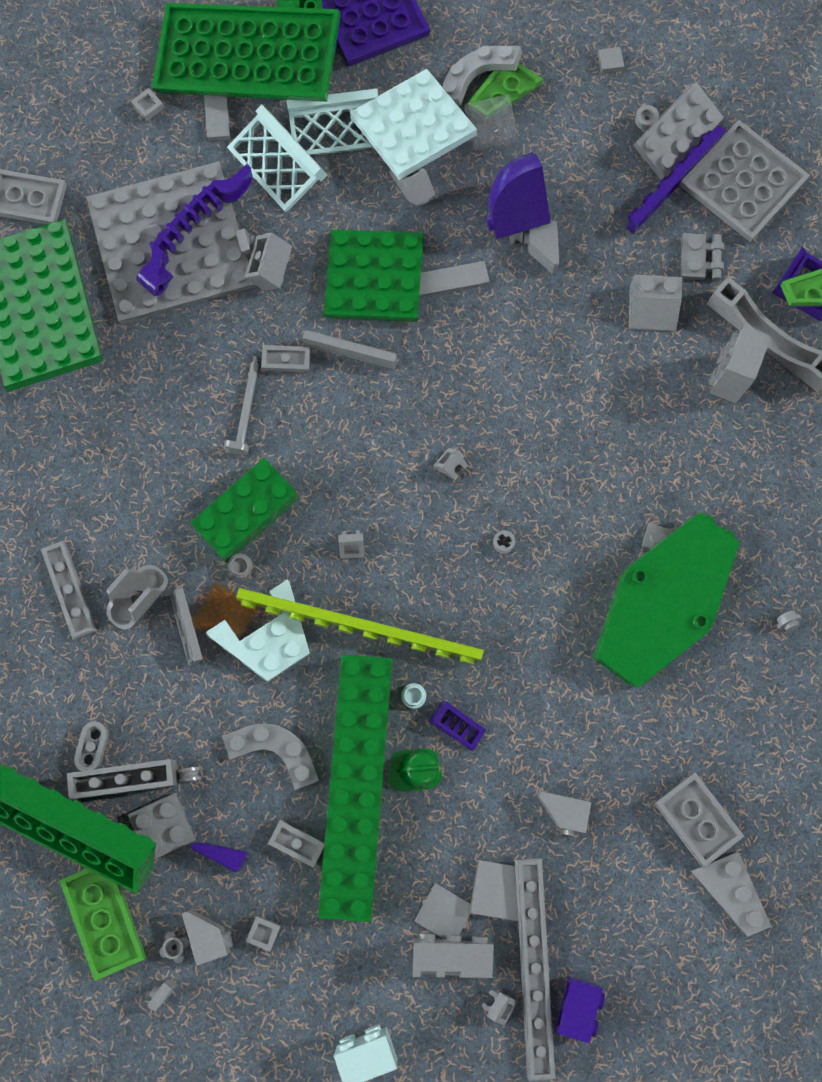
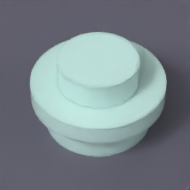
(413, 695)

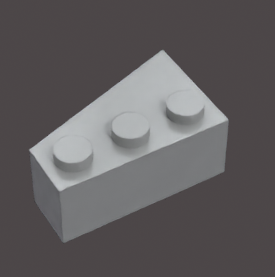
(452, 956)

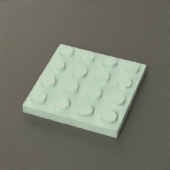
(413, 124)

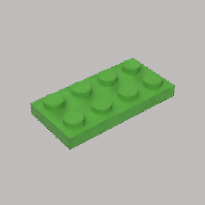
(102, 923)

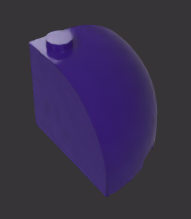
(518, 197)

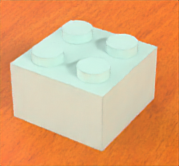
(365, 1056)

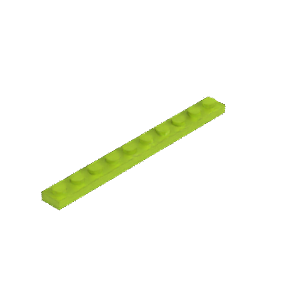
(369, 629)

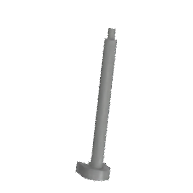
(238, 446)

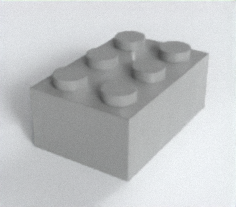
(738, 364)

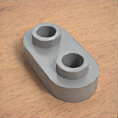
(91, 746)

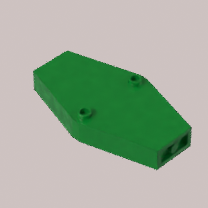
(666, 600)

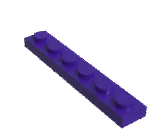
(669, 185)

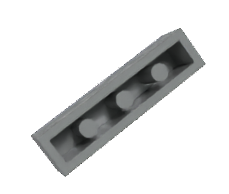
(122, 779)

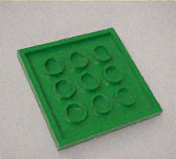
(374, 275)

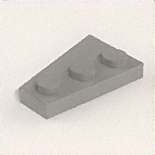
(734, 891)

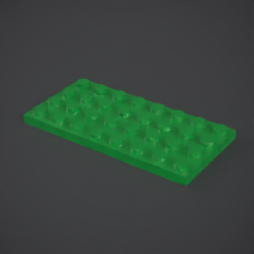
(246, 51)
(43, 308)

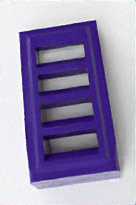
(438, 714)
(227, 857)

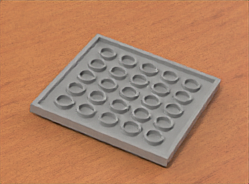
(202, 266)

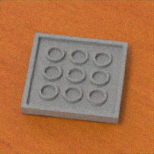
(744, 180)

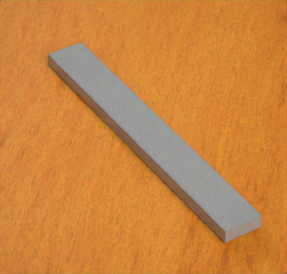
(534, 969)

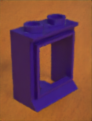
(810, 263)

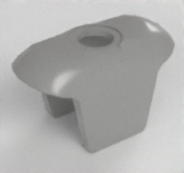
(121, 609)

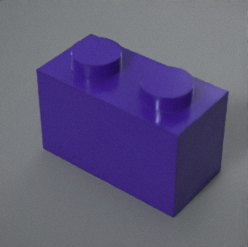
(580, 1010)

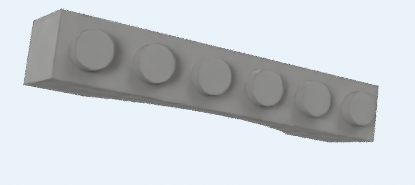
(738, 309)

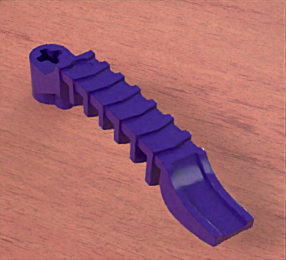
(154, 275)

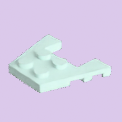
(272, 646)

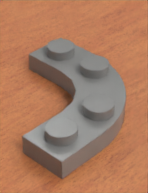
(478, 62)
(278, 740)

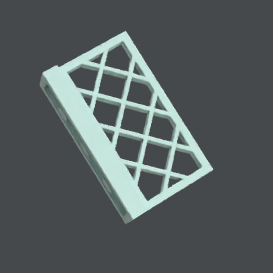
(337, 104)
(293, 149)

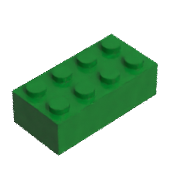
(245, 510)

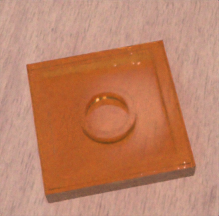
(222, 606)

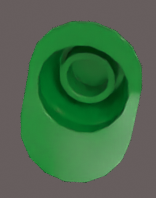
(414, 770)

